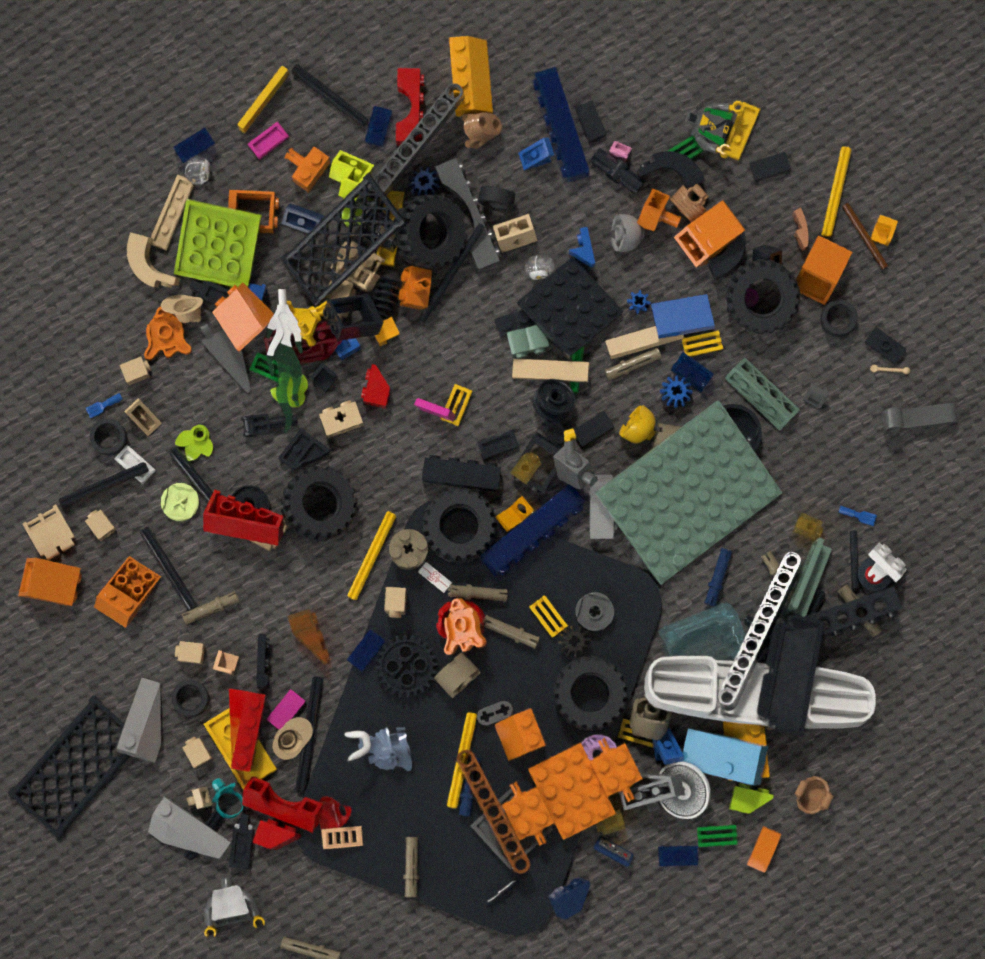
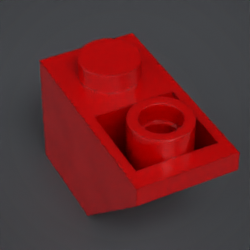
(377, 389)
(273, 836)

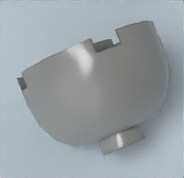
(627, 233)

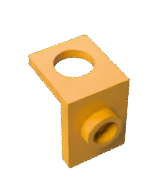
(513, 516)

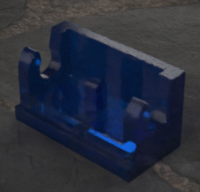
(194, 145)
(693, 371)

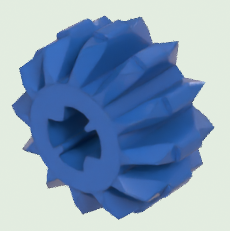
(679, 397)

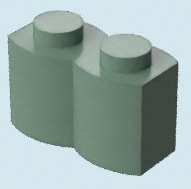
(527, 341)

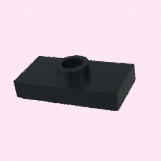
(885, 345)

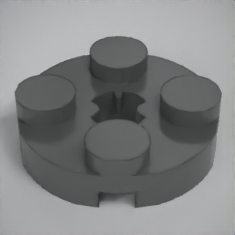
(588, 602)

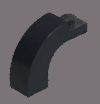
(683, 165)
(728, 261)

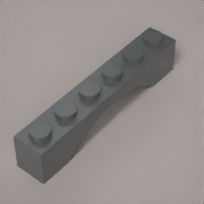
(453, 180)

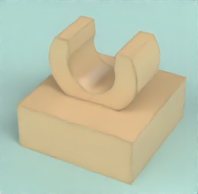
(200, 798)

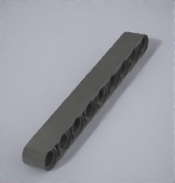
(416, 147)

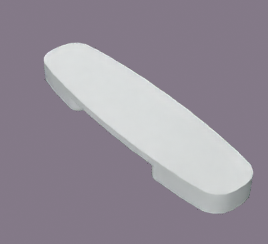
(693, 683)

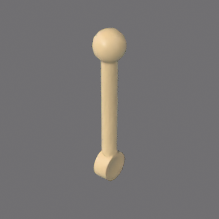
(874, 368)

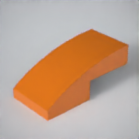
(764, 849)

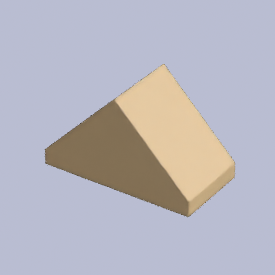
(143, 417)

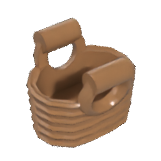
(480, 128)
(684, 203)
(813, 795)

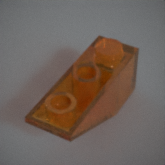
(305, 631)

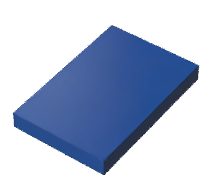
(682, 316)

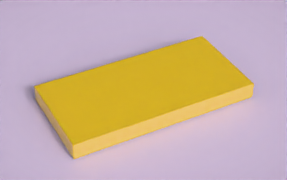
(220, 732)

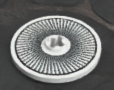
(696, 791)

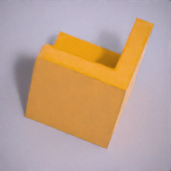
(884, 230)
(387, 331)

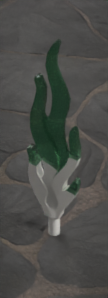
(282, 351)

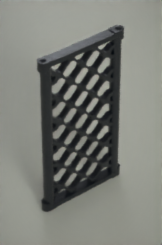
(309, 240)
(14, 792)

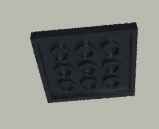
(570, 307)

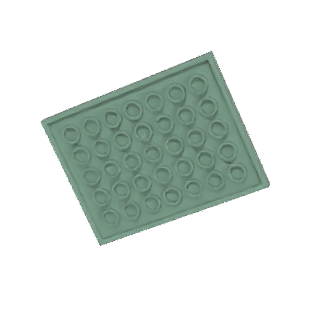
(688, 492)

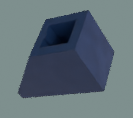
(570, 899)

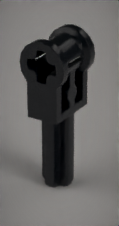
(262, 424)

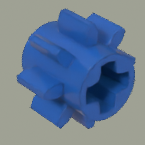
(638, 307)

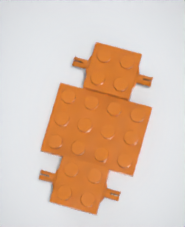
(571, 791)

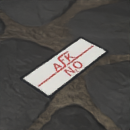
(434, 577)

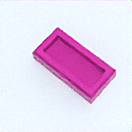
(268, 140)
(435, 409)
(286, 709)

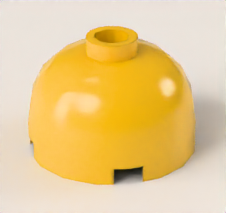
(639, 426)

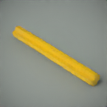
(836, 192)
(371, 555)
(464, 745)

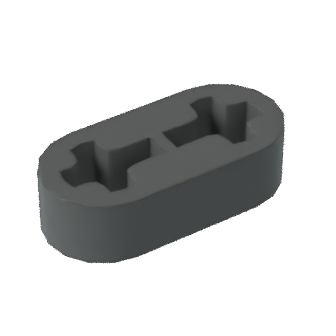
(496, 718)

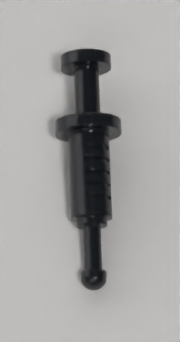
(503, 890)

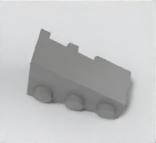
(601, 523)

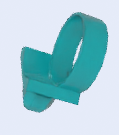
(219, 787)

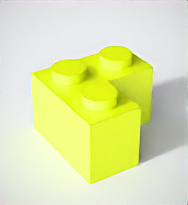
(349, 171)

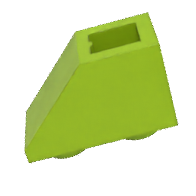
(748, 800)

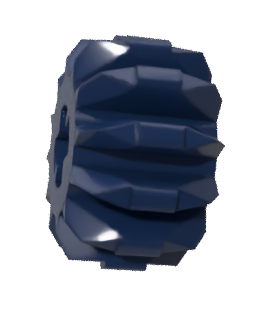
(429, 187)

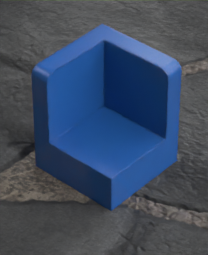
(259, 291)
(347, 348)

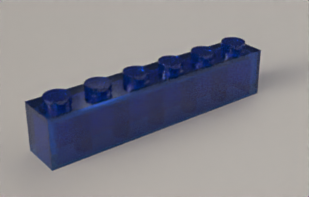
(561, 123)
(532, 530)

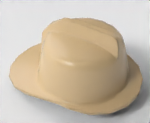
(183, 307)
(292, 738)

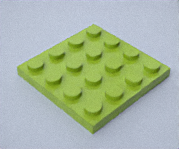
(217, 243)

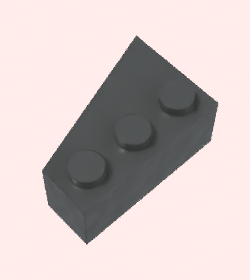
(653, 789)

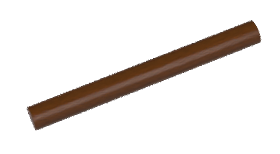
(865, 236)

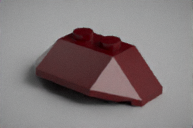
(324, 347)

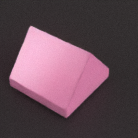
(620, 151)

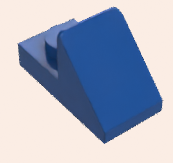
(536, 154)
(584, 253)
(667, 749)

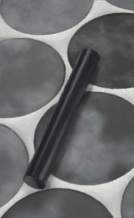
(854, 559)

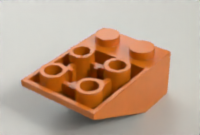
(709, 234)
(126, 591)

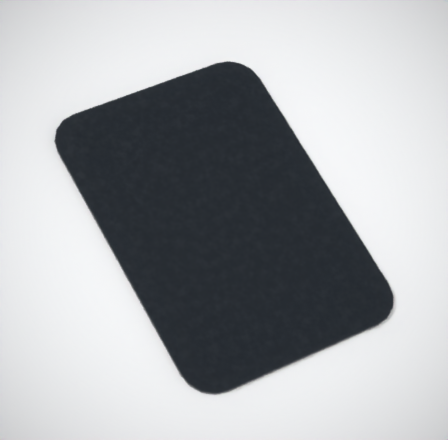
(393, 804)

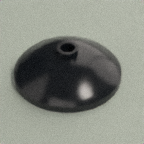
(747, 423)

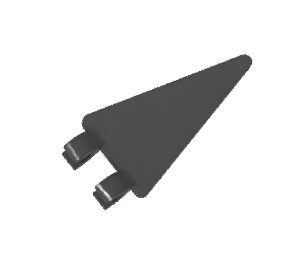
(227, 355)

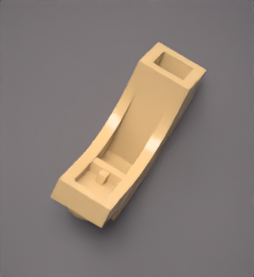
(139, 260)

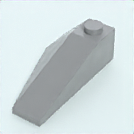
(143, 725)
(181, 829)

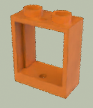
(234, 195)

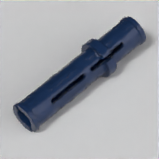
(715, 585)
(467, 795)

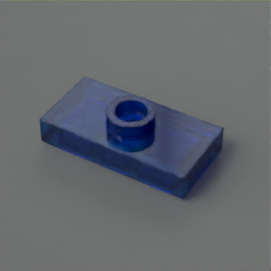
(378, 126)
(366, 650)
(678, 855)

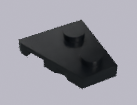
(302, 450)

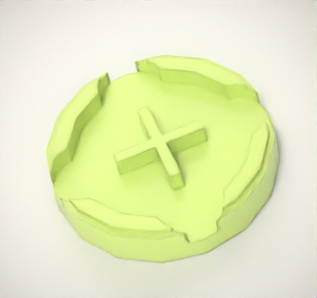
(180, 502)

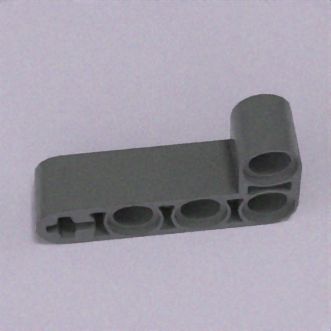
(920, 417)

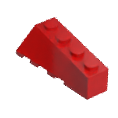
(242, 520)
(245, 725)

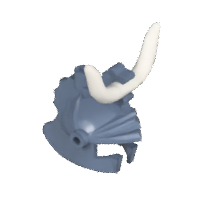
(388, 748)

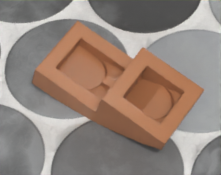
(802, 234)

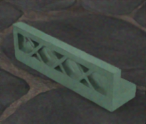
(760, 395)
(809, 578)

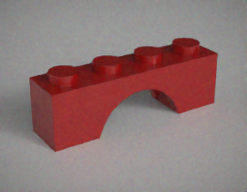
(409, 84)
(262, 798)

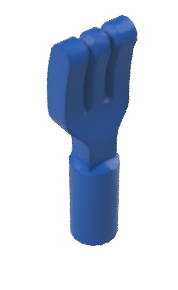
(98, 408)
(863, 517)

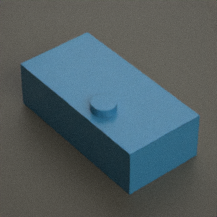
(725, 756)

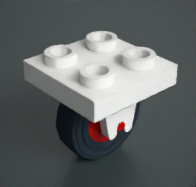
(880, 568)

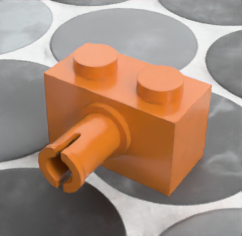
(309, 167)
(655, 212)
(415, 287)

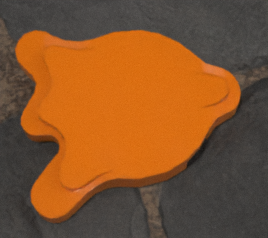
(166, 335)
(462, 628)

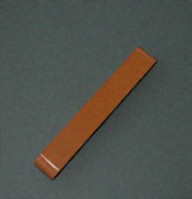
(493, 821)

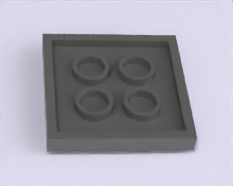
(484, 830)

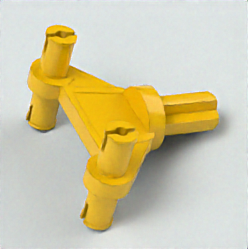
(307, 320)

